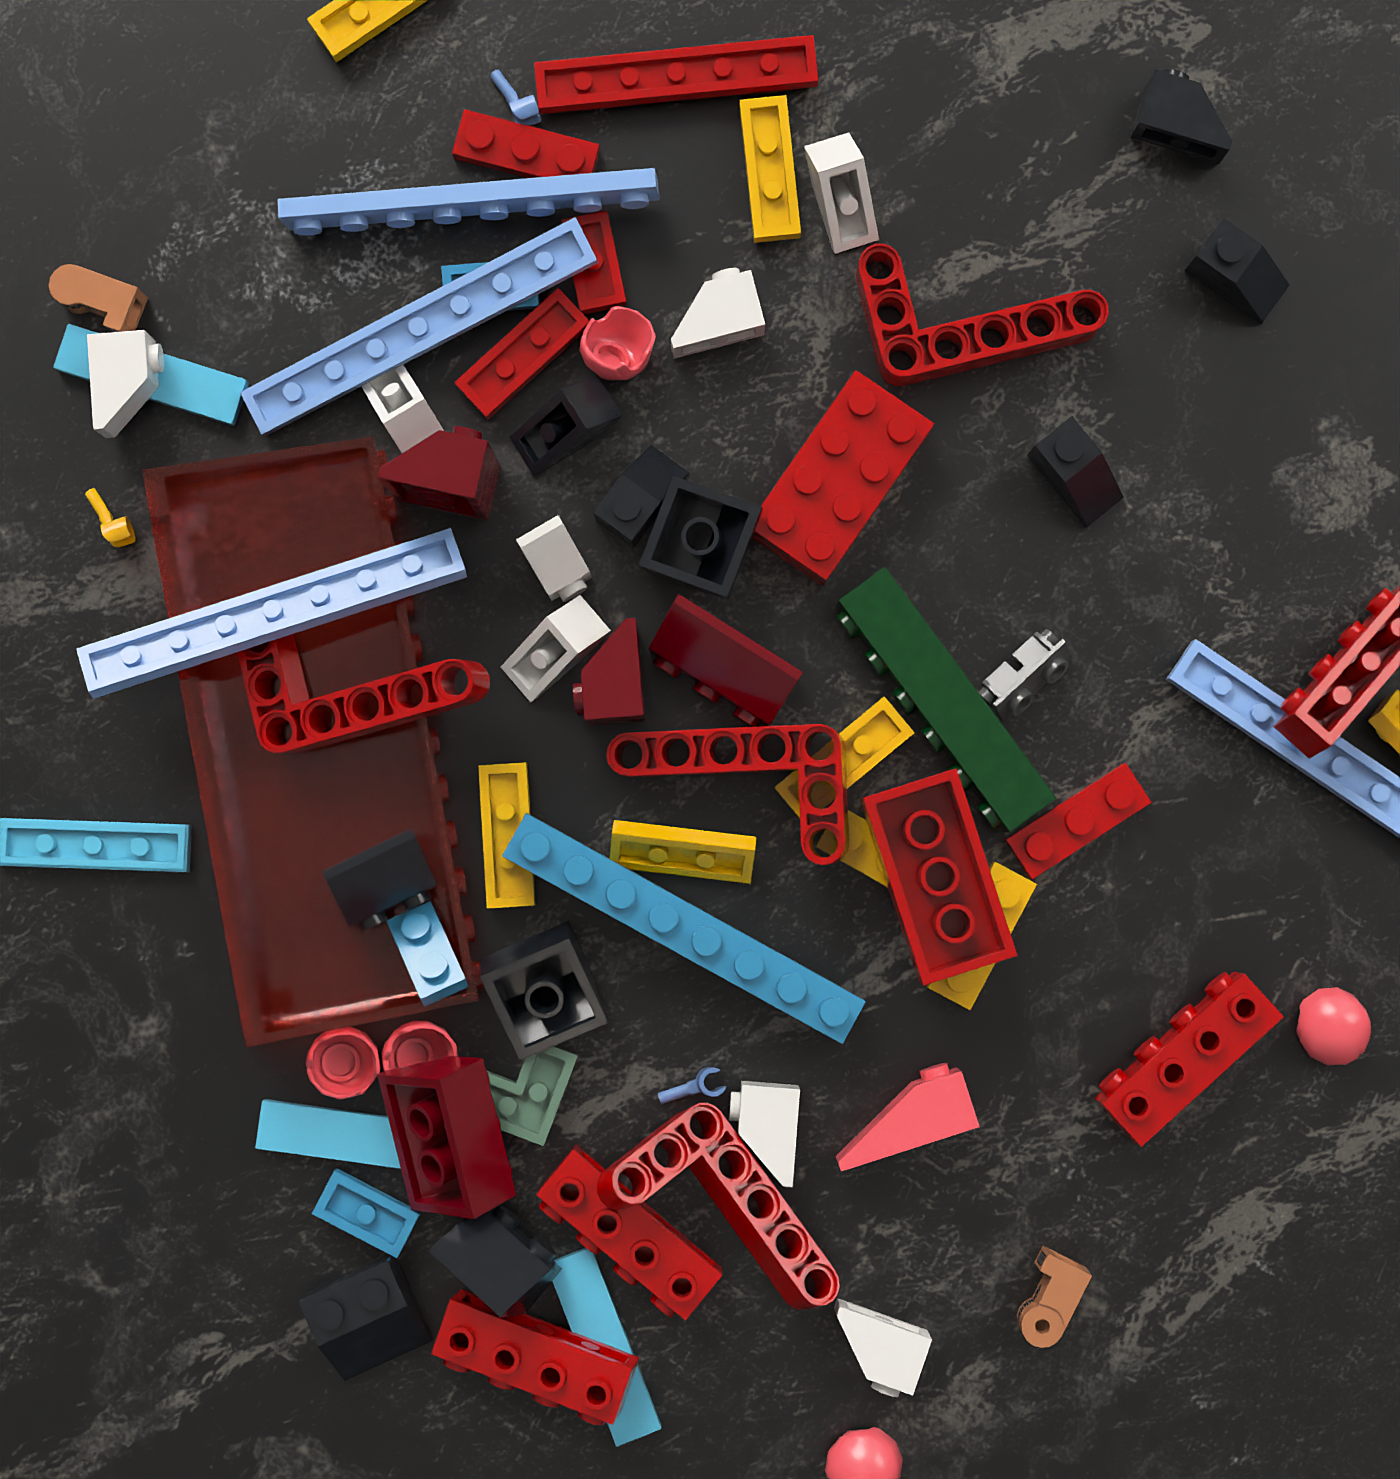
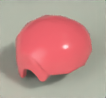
(618, 344)
(1333, 1026)
(416, 1044)
(343, 1063)
(864, 1456)

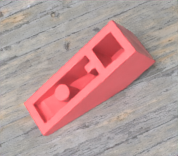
(918, 1115)

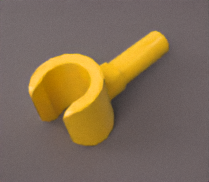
(117, 531)

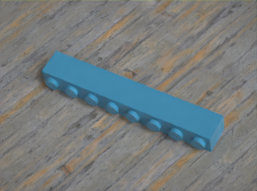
(683, 928)

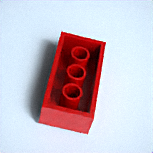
(840, 477)
(938, 877)

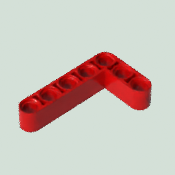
(965, 332)
(348, 705)
(750, 759)
(730, 1197)

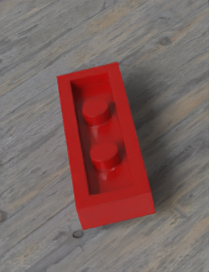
(521, 148)
(522, 354)
(1077, 821)

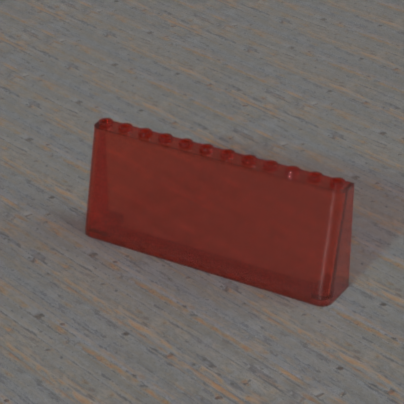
(290, 815)

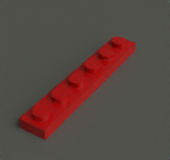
(676, 74)

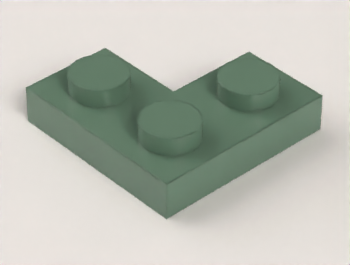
(532, 1102)

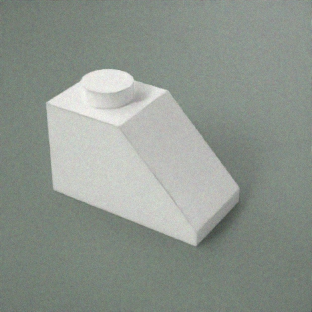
(842, 192)
(720, 315)
(121, 376)
(402, 408)
(555, 560)
(555, 647)
(769, 1124)
(885, 1347)

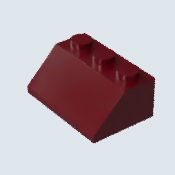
(446, 473)
(723, 663)
(447, 1136)

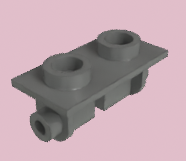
(1042, 660)

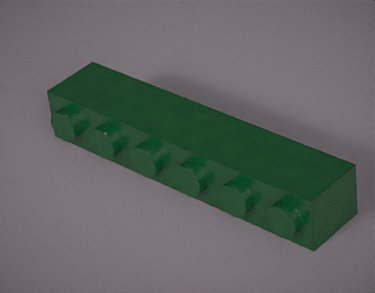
(944, 701)

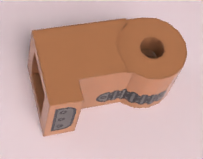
(92, 292)
(1054, 1300)

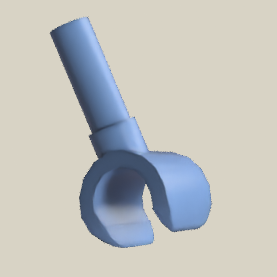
(523, 110)
(691, 1088)

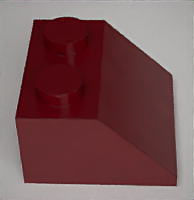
(613, 680)

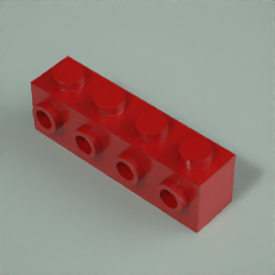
(1346, 681)
(1188, 1056)
(636, 1238)
(535, 1357)

